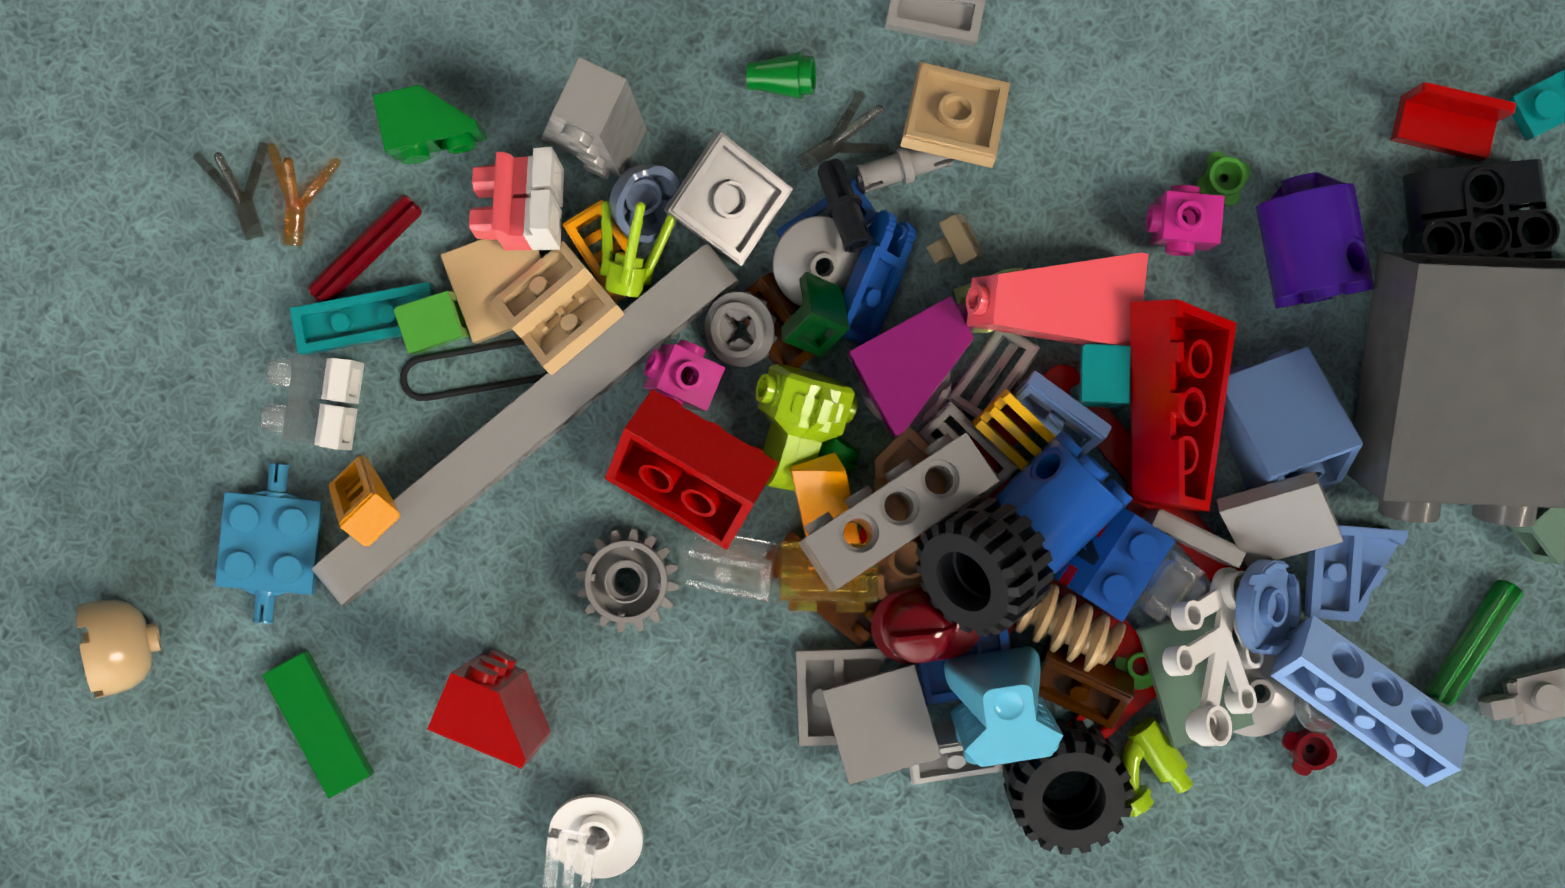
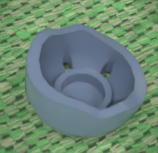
(639, 186)

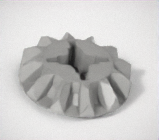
(721, 329)

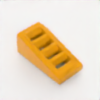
(584, 218)
(362, 502)

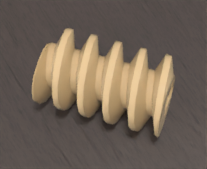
(1074, 628)

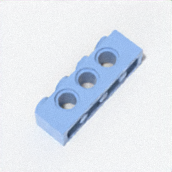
(1371, 702)

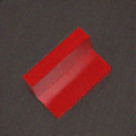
(1449, 120)

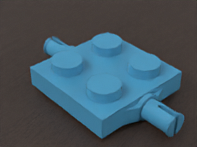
(269, 543)

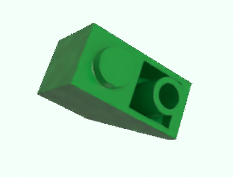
(421, 123)

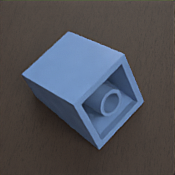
(1287, 421)

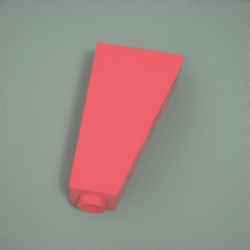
(1063, 301)

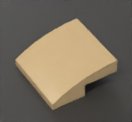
(557, 308)

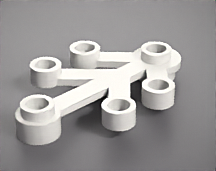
(1211, 722)

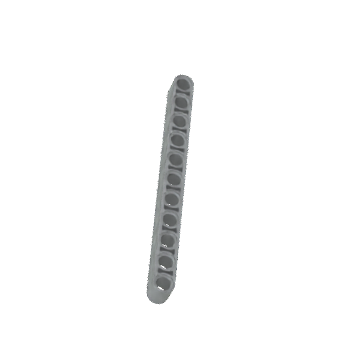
(529, 423)

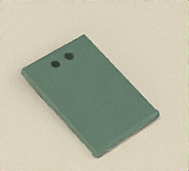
(1180, 694)

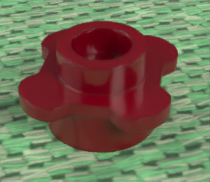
(1318, 759)

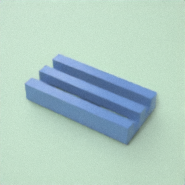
(1061, 412)

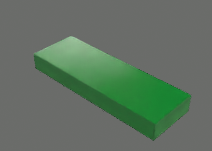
(318, 724)

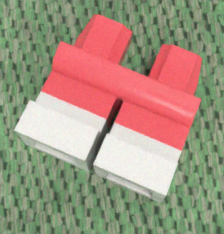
(525, 201)

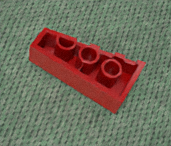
(1177, 401)

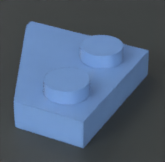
(1347, 572)

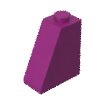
(911, 361)

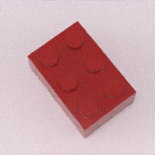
(689, 468)

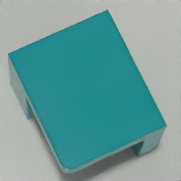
(1103, 376)

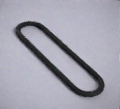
(467, 390)

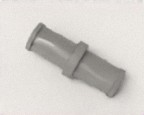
(898, 167)

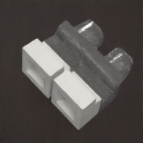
(310, 380)

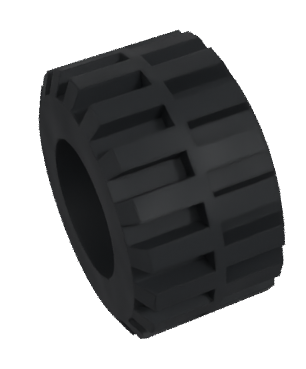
(984, 566)
(1081, 818)

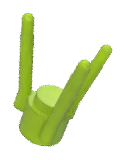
(626, 273)

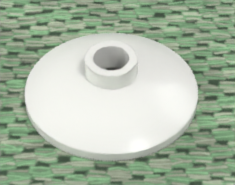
(617, 844)

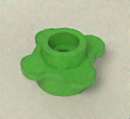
(1235, 171)

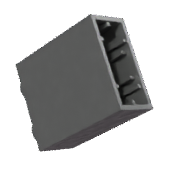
(1464, 387)

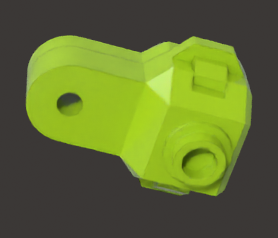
(803, 414)

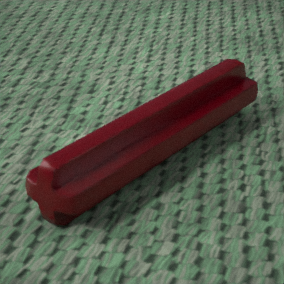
(365, 249)

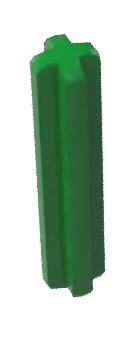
(1474, 642)

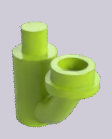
(1152, 743)

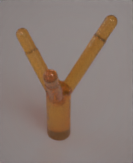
(294, 206)

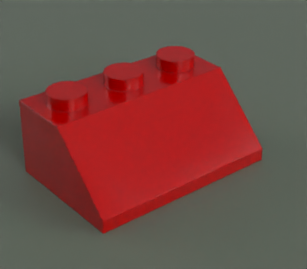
(492, 709)

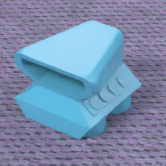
(1001, 707)

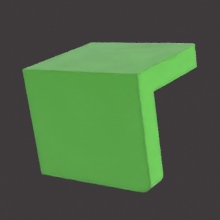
(431, 322)

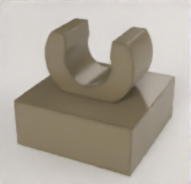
(958, 242)

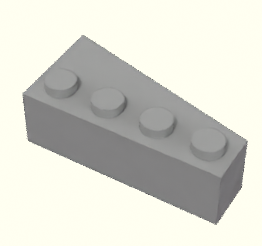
(596, 120)

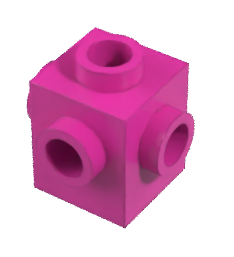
(1185, 220)
(683, 374)

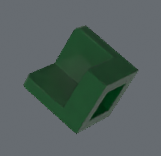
(820, 318)

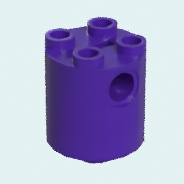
(1314, 241)

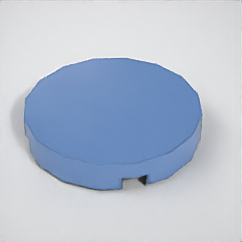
(1267, 606)

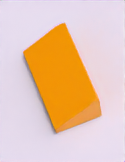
(822, 488)

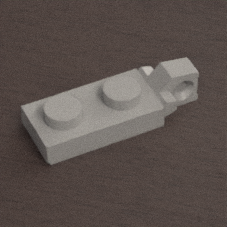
(1528, 697)

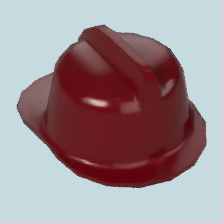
(915, 632)

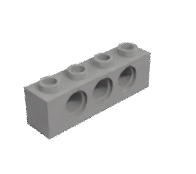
(965, 478)

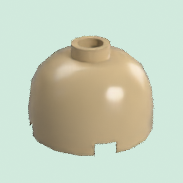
(116, 645)

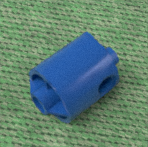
(1064, 498)

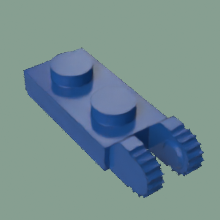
(877, 276)

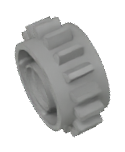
(609, 598)

